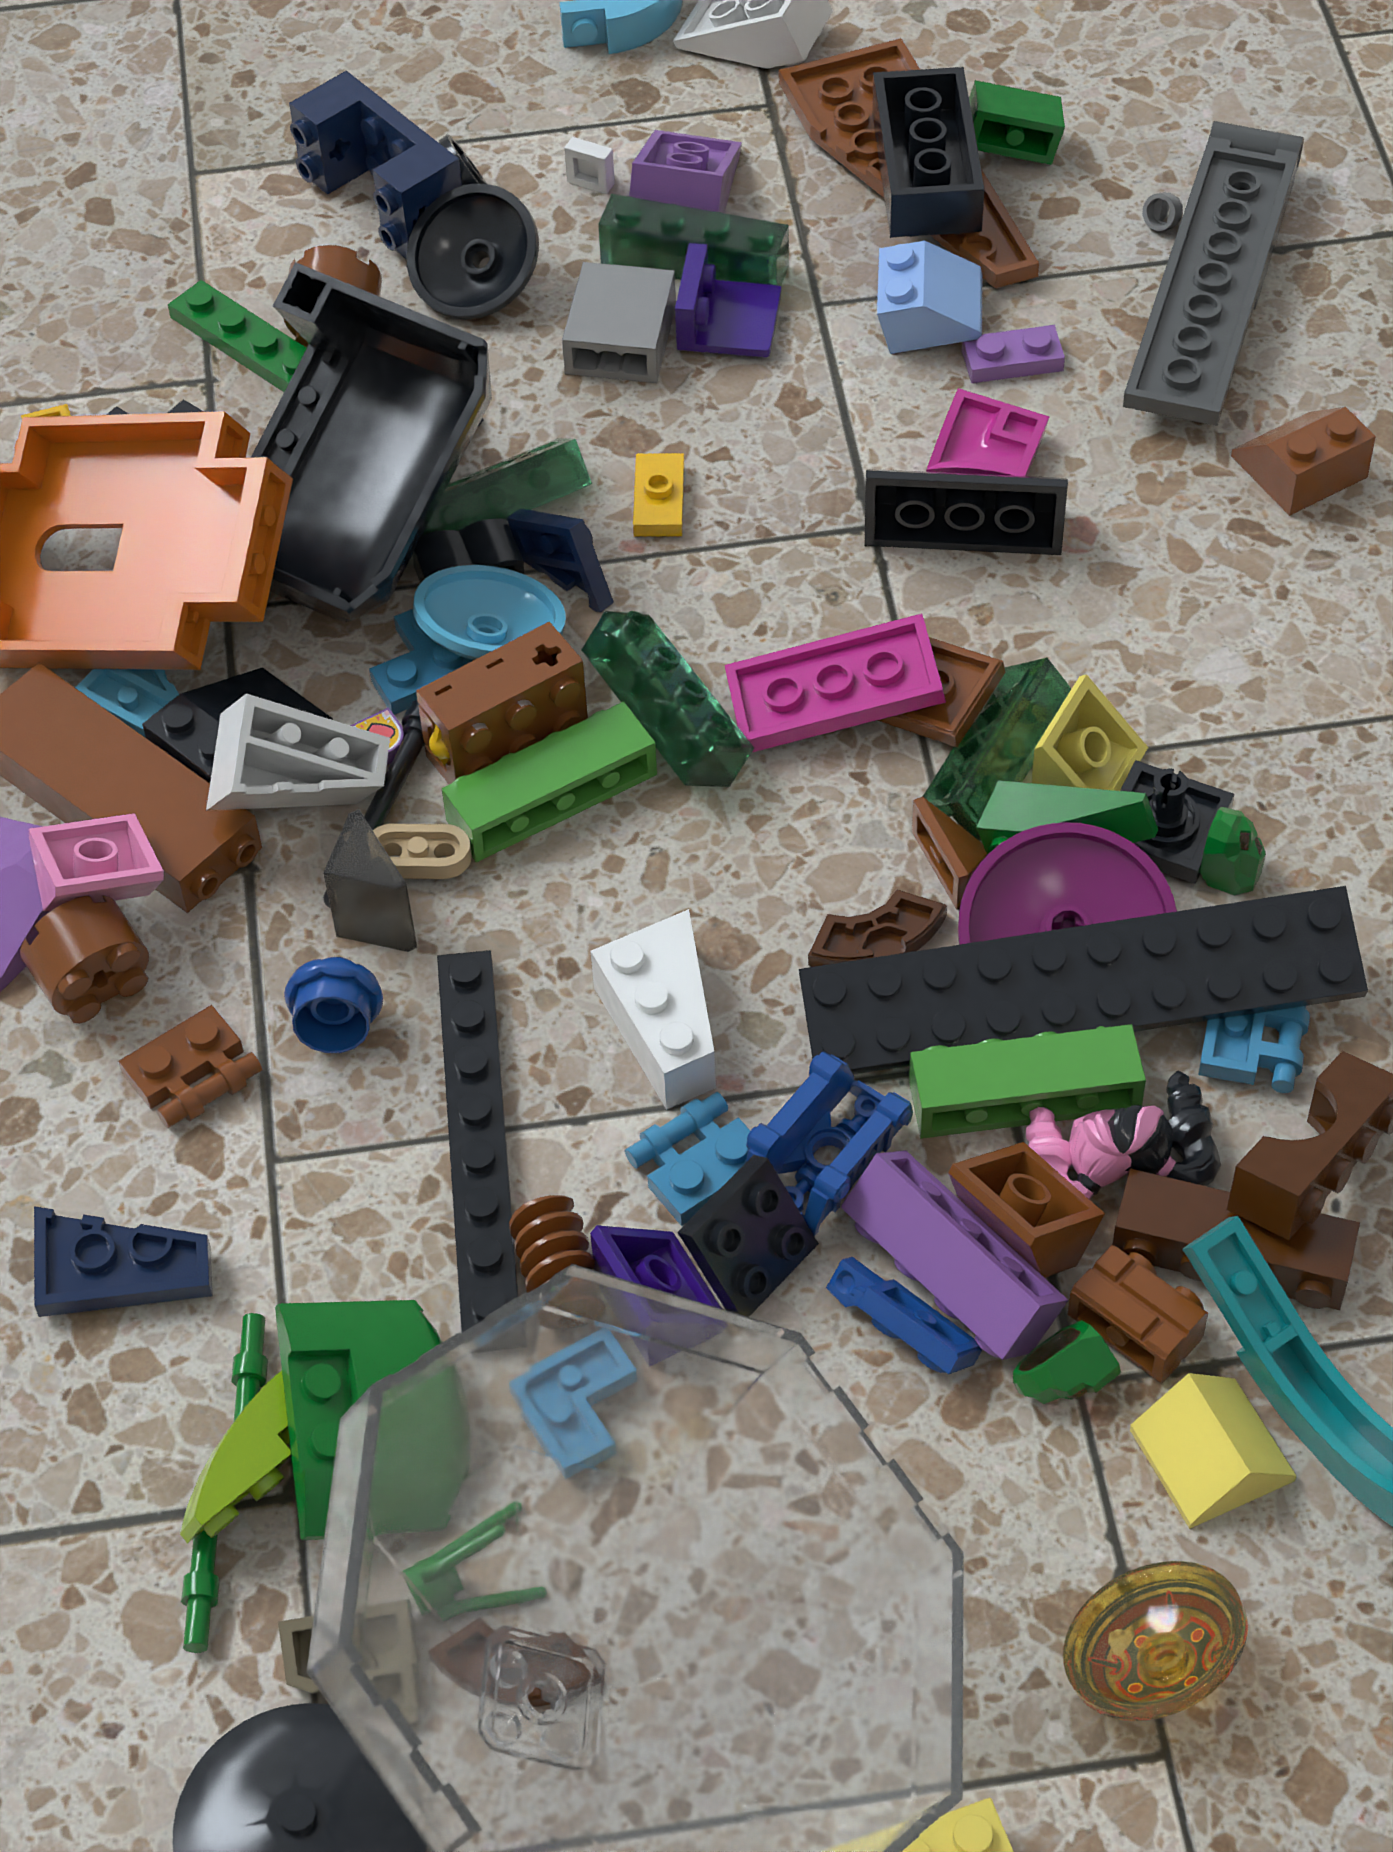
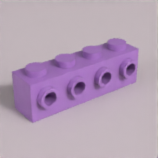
(953, 1255)

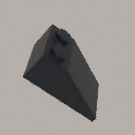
(190, 722)

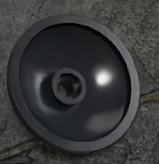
(457, 236)

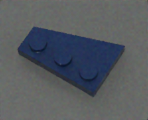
(113, 1266)

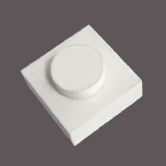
(589, 165)

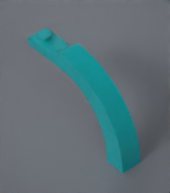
(1293, 1368)

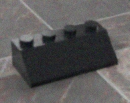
(965, 511)

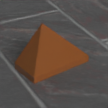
(947, 847)

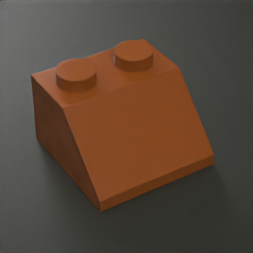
(1309, 457)
(1028, 1206)

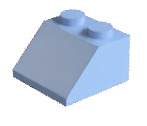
(927, 297)

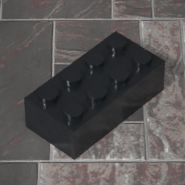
(927, 152)

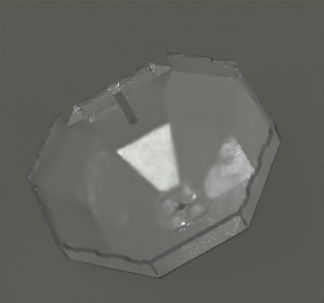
(669, 1546)

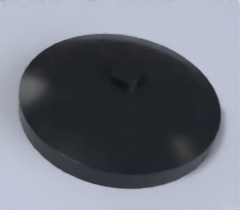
(289, 1786)

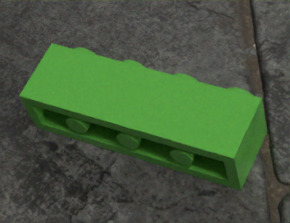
(550, 780)
(1003, 1080)

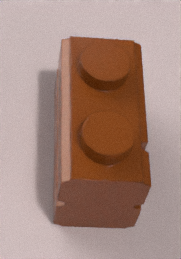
(1139, 1312)

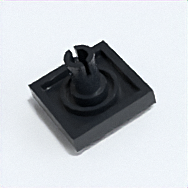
(1182, 815)
(748, 1237)

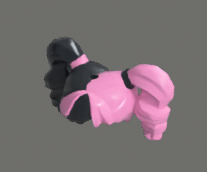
(1136, 1137)

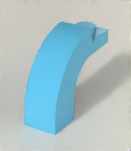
(616, 22)

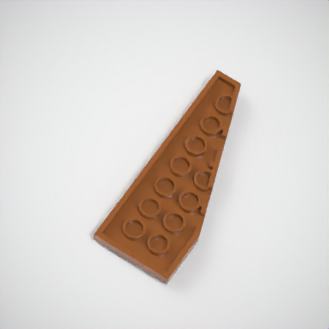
(836, 110)

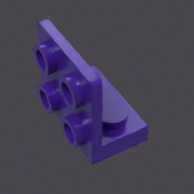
(721, 313)

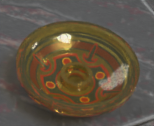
(1155, 1641)

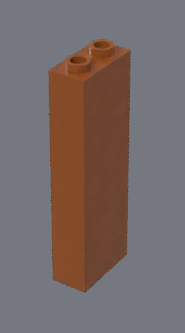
(95, 766)

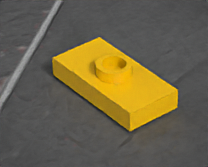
(658, 494)

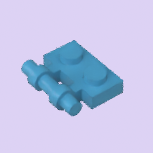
(1236, 1048)
(695, 1175)

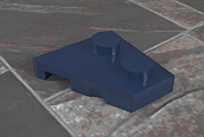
(562, 551)

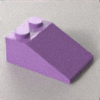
(685, 170)

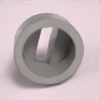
(1157, 207)

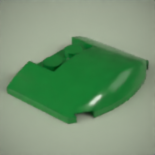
(327, 1364)

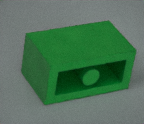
(1016, 122)

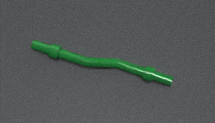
(201, 1585)

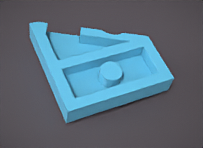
(129, 693)

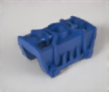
(805, 1126)

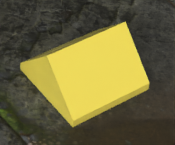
(1087, 743)
(1210, 1448)

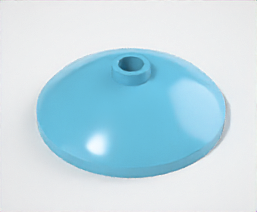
(483, 608)

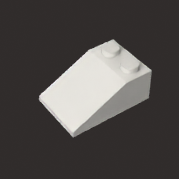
(754, 30)

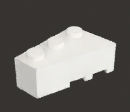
(291, 759)
(659, 1006)

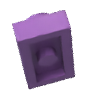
(1013, 354)

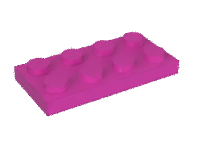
(835, 683)

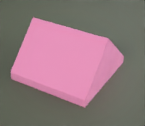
(94, 860)

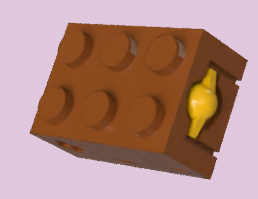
(502, 702)

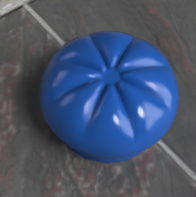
(333, 1003)

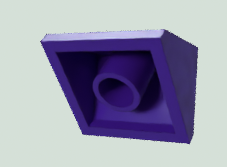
(649, 1259)

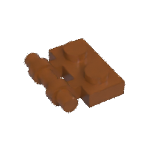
(184, 1056)

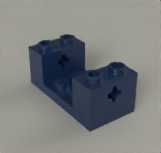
(352, 130)

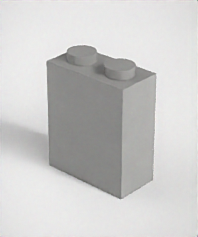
(619, 322)

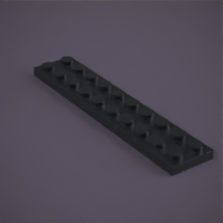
(1088, 976)

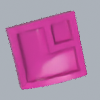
(987, 437)

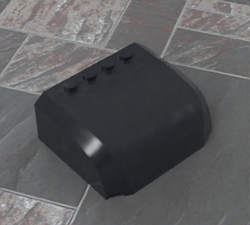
(367, 438)

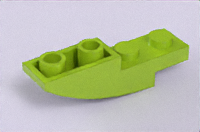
(241, 1463)

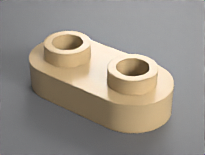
(422, 848)

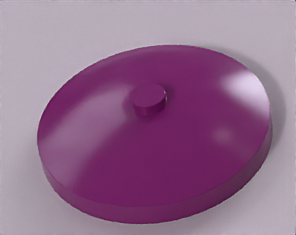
(1060, 880)

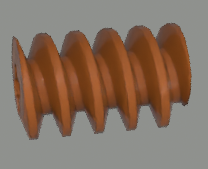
(548, 1239)

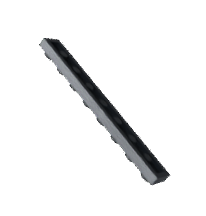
(476, 1136)

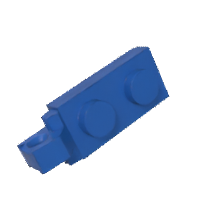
(905, 1317)

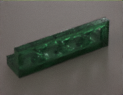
(512, 484)
(999, 741)

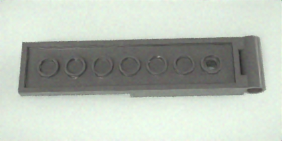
(1214, 273)

